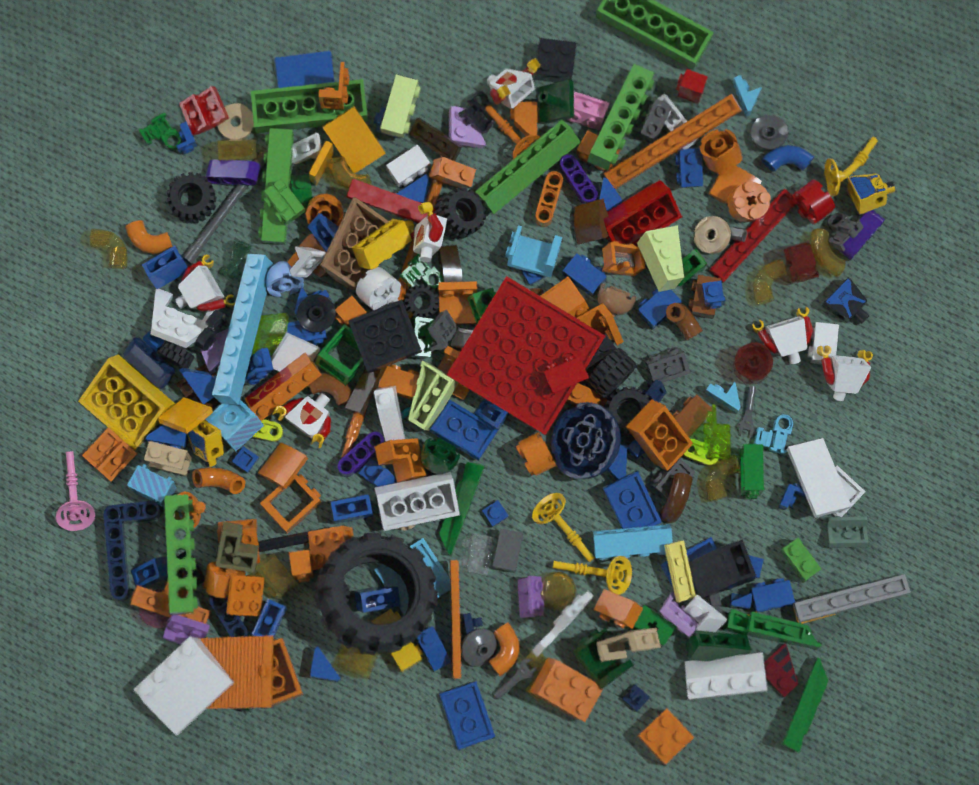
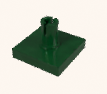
(556, 101)

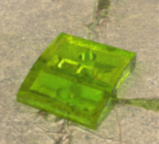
(270, 332)

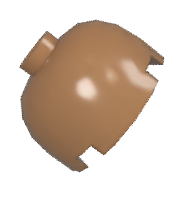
(615, 300)

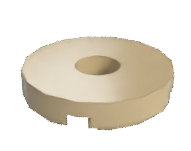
(246, 126)
(721, 238)

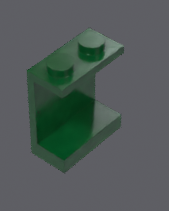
(601, 672)

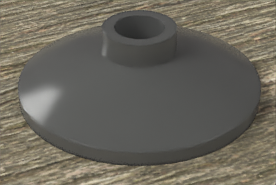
(769, 124)
(474, 642)

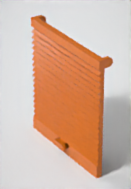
(246, 663)

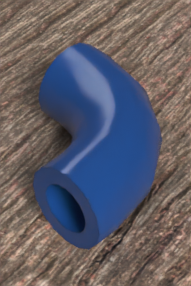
(787, 155)

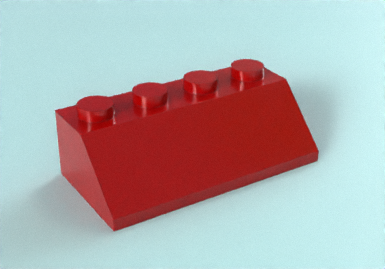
(643, 212)

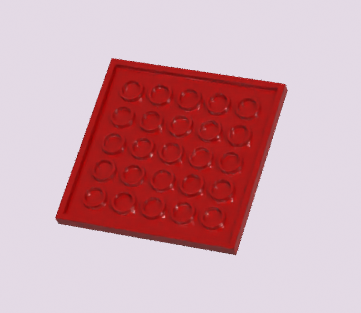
(514, 346)

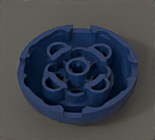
(570, 436)

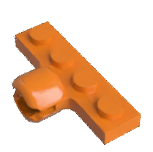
(159, 602)

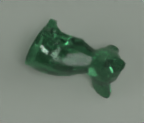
(237, 255)

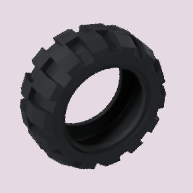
(403, 560)

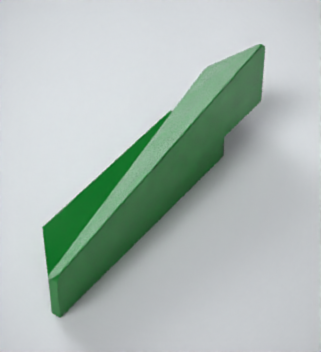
(465, 494)
(771, 629)
(806, 707)

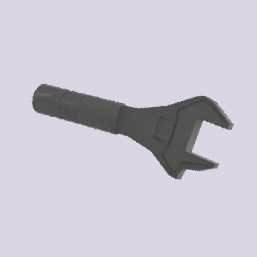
(747, 422)
(522, 673)

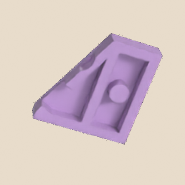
(461, 132)
(214, 353)
(677, 615)

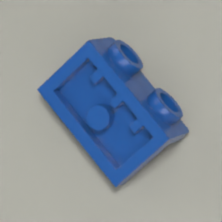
(690, 167)
(259, 366)

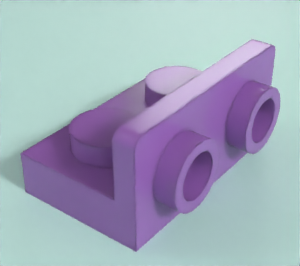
(530, 597)
(181, 628)

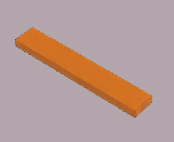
(455, 619)

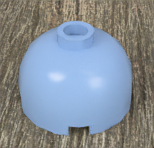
(280, 280)

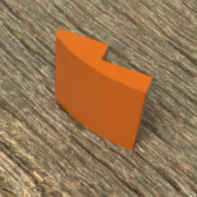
(727, 182)
(109, 454)
(283, 465)

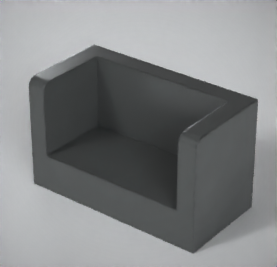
(507, 550)

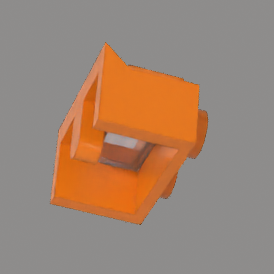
(622, 259)

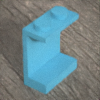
(532, 254)

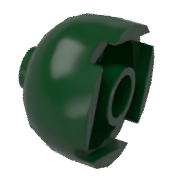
(438, 456)

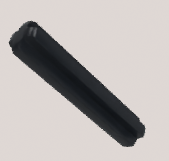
(282, 542)

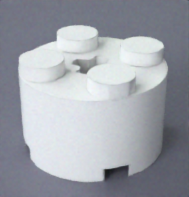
(378, 288)

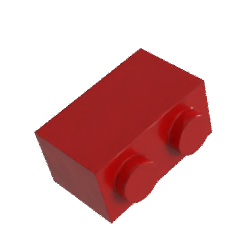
(691, 85)
(566, 374)

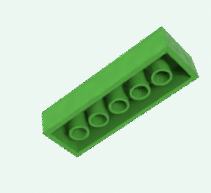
(658, 28)
(300, 106)

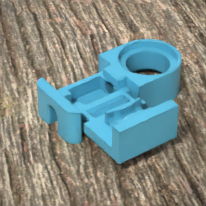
(777, 439)

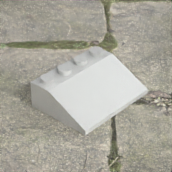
(184, 685)

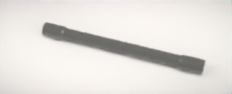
(196, 248)

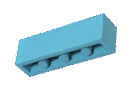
(632, 541)

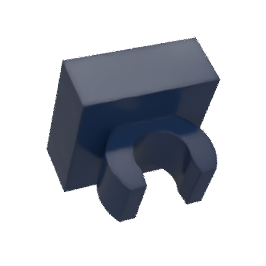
(656, 390)
(471, 623)
(636, 698)

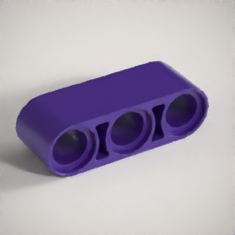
(233, 172)
(574, 172)
(870, 222)
(351, 457)

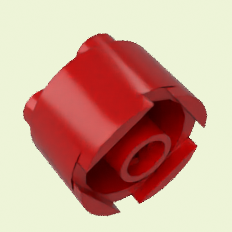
(813, 201)

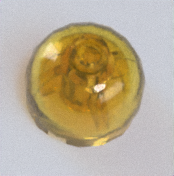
(558, 590)

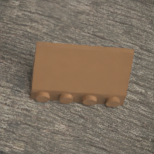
(340, 258)

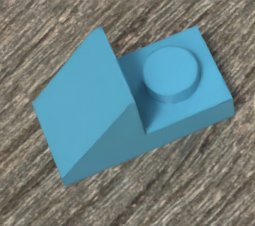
(746, 98)
(729, 400)

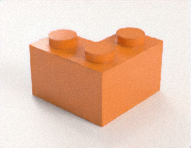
(404, 456)

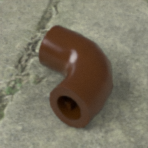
(677, 498)

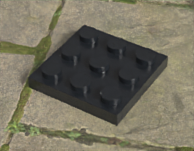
(385, 336)

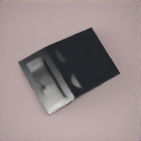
(722, 569)

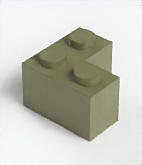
(232, 553)

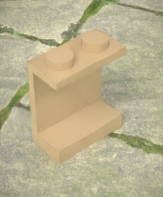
(168, 458)
(639, 641)

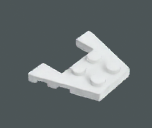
(175, 325)
(563, 621)

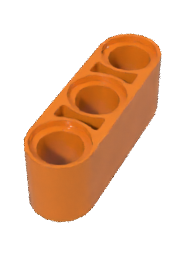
(549, 190)

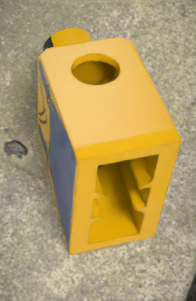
(868, 191)
(206, 442)

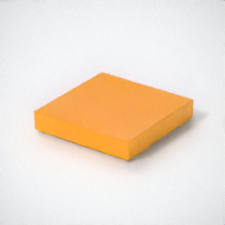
(321, 163)
(185, 415)

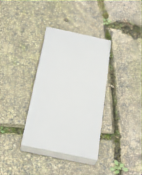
(818, 477)

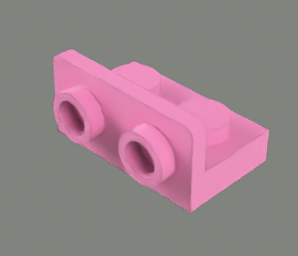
(589, 111)

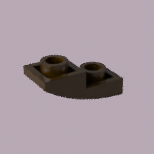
(450, 263)

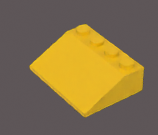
(125, 401)

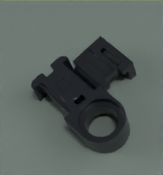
(473, 112)
(207, 336)

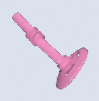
(74, 509)

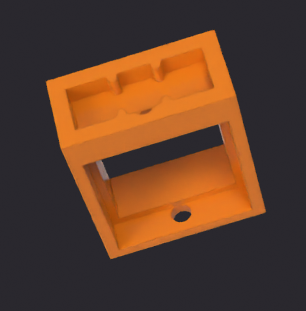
(287, 527)

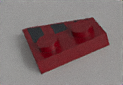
(780, 671)

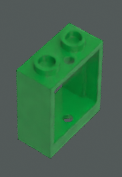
(333, 366)
(752, 470)

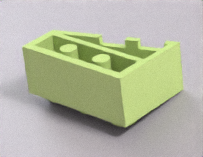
(400, 106)
(663, 256)
(431, 395)

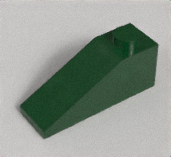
(716, 645)

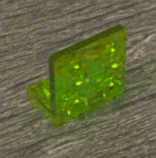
(717, 437)

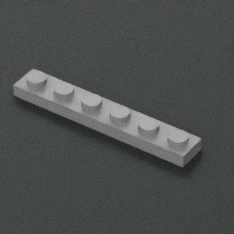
(851, 598)

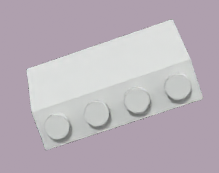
(417, 501)
(726, 676)

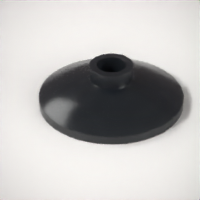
(317, 322)

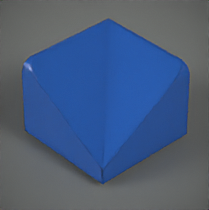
(635, 449)
(740, 601)

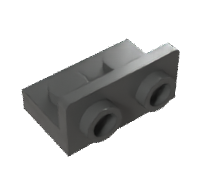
(652, 117)
(442, 330)
(668, 365)
(663, 479)

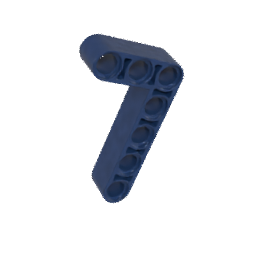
(120, 542)

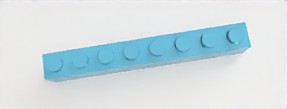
(242, 330)

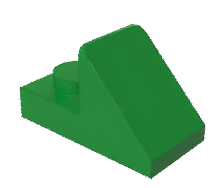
(302, 189)
(692, 265)

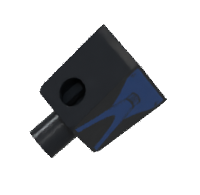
(847, 302)

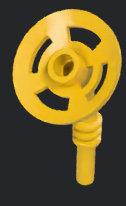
(834, 176)
(553, 514)
(610, 573)

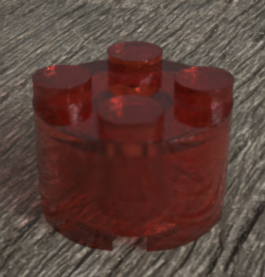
(801, 261)
(763, 363)

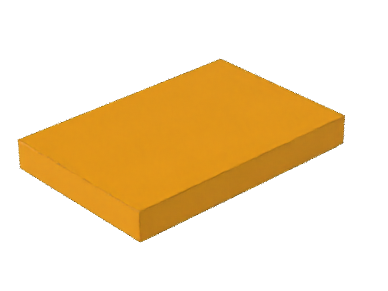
(354, 139)

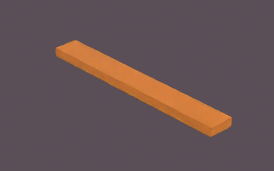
(673, 141)

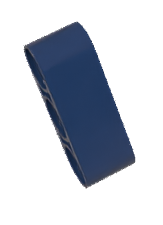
(149, 362)
(232, 626)

